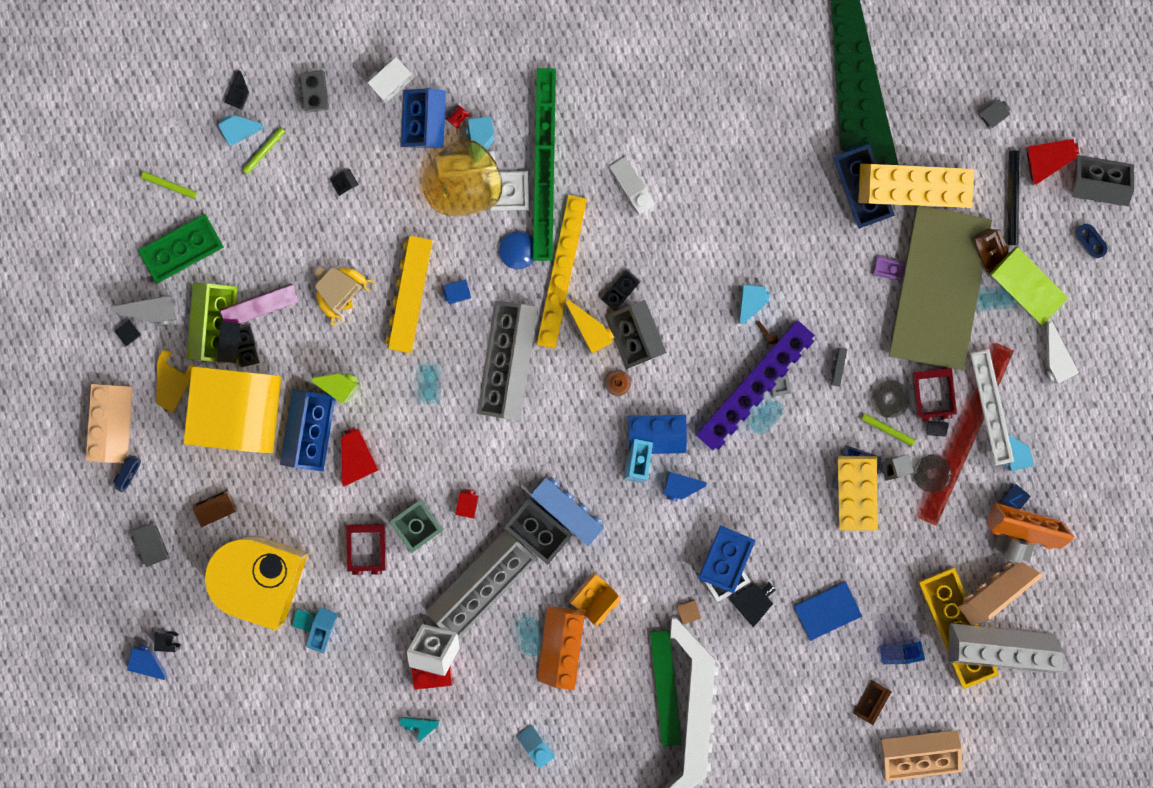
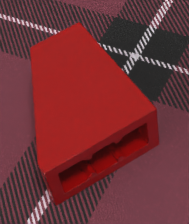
(1049, 158)
(356, 457)

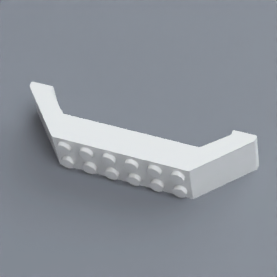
(699, 709)

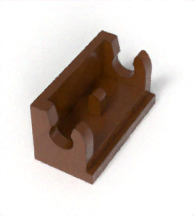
(991, 248)
(214, 508)
(872, 702)

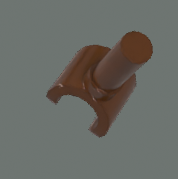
(770, 337)

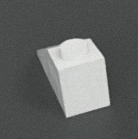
(632, 186)
(1058, 359)

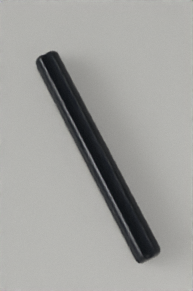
(1013, 197)

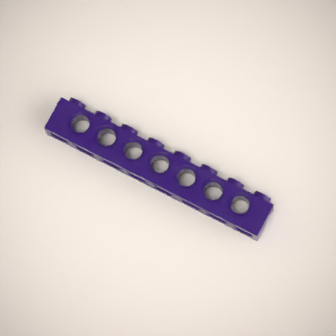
(797, 331)

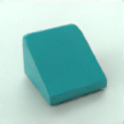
(303, 619)

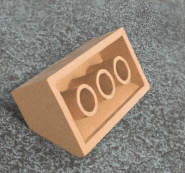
(109, 423)
(998, 592)
(922, 755)

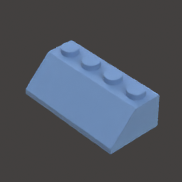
(569, 513)

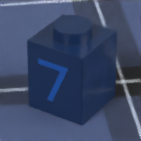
(1015, 497)

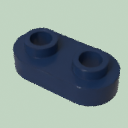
(1091, 240)
(128, 472)

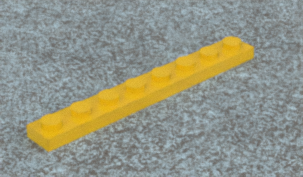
(561, 271)

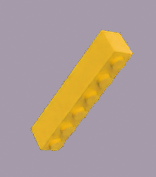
(410, 294)

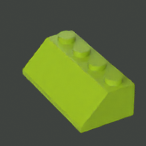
(207, 318)

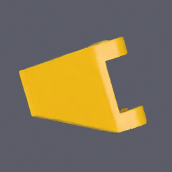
(170, 382)

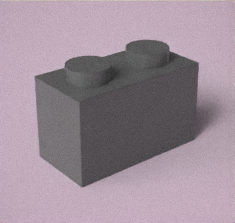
(150, 545)

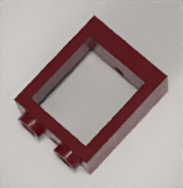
(945, 414)
(366, 528)

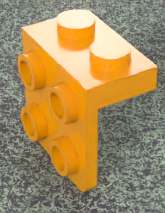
(595, 598)

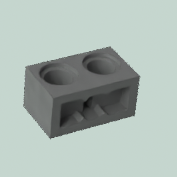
(318, 90)

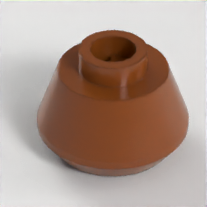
(617, 389)

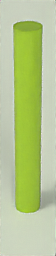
(264, 149)
(169, 185)
(887, 429)

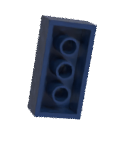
(848, 168)

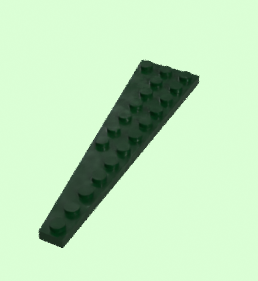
(858, 89)

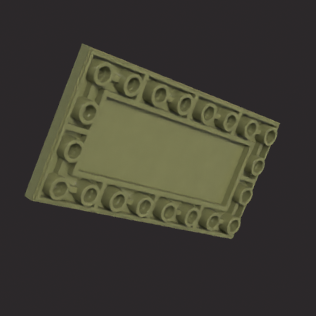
(939, 289)

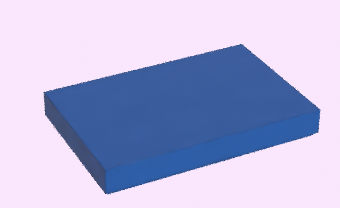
(726, 559)
(828, 611)

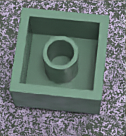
(416, 525)

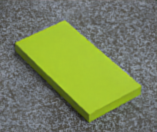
(1028, 285)

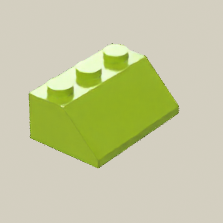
(339, 386)

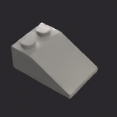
(153, 310)

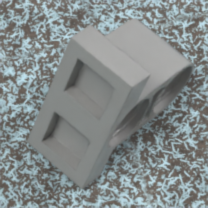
(1013, 549)

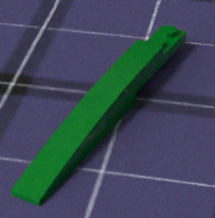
(544, 164)

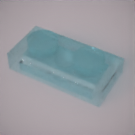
(996, 300)
(430, 384)

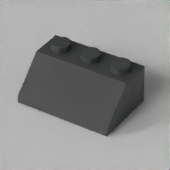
(1103, 180)
(635, 334)

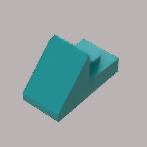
(425, 725)

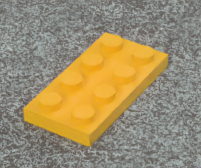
(858, 492)

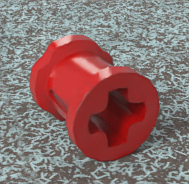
(457, 116)

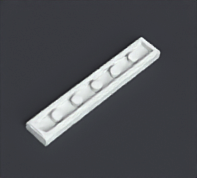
(992, 407)

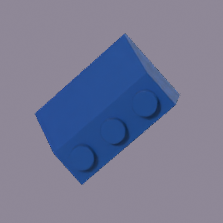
(423, 118)
(665, 432)

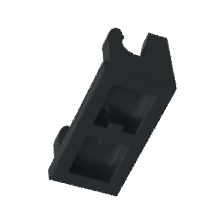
(163, 641)

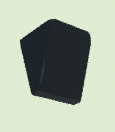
(344, 182)
(937, 428)

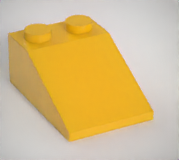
(593, 331)

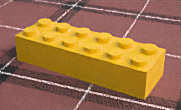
(916, 185)
(943, 597)

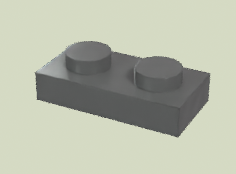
(836, 374)

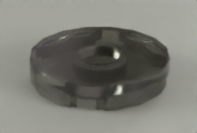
(879, 394)
(942, 478)

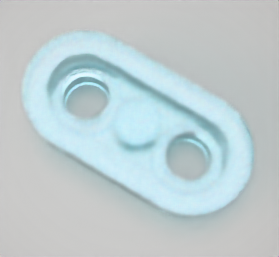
(768, 418)
(530, 637)

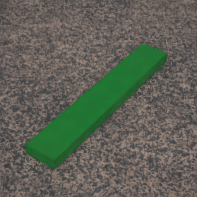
(665, 688)

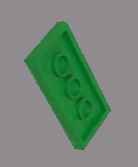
(181, 248)

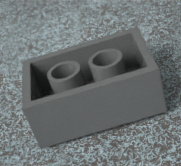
(538, 531)

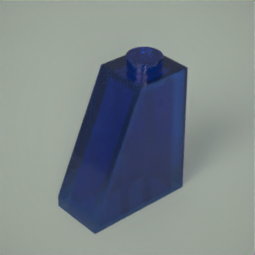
(902, 652)

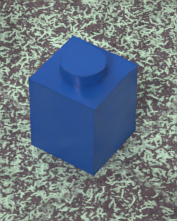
(456, 292)

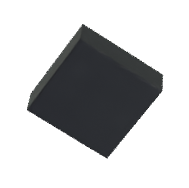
(127, 333)

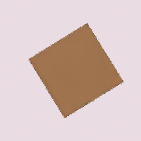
(689, 612)

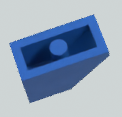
(681, 486)
(146, 663)

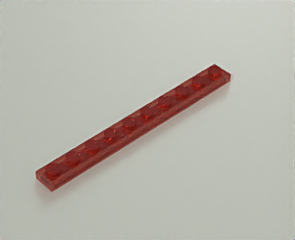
(964, 439)

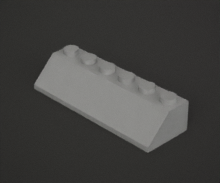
(507, 360)
(481, 584)
(1004, 648)

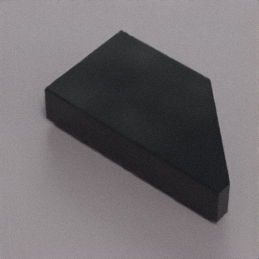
(238, 92)

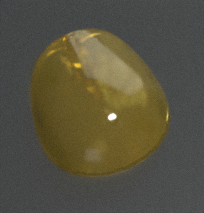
(462, 180)

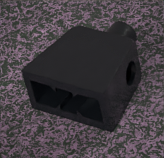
(753, 602)

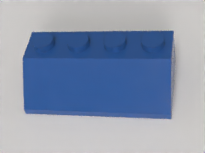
(307, 430)

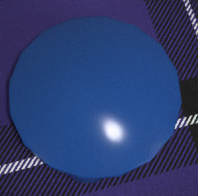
(517, 250)

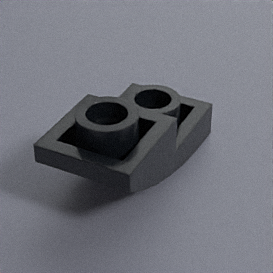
(620, 290)
(228, 342)
(247, 349)

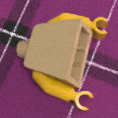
(337, 289)

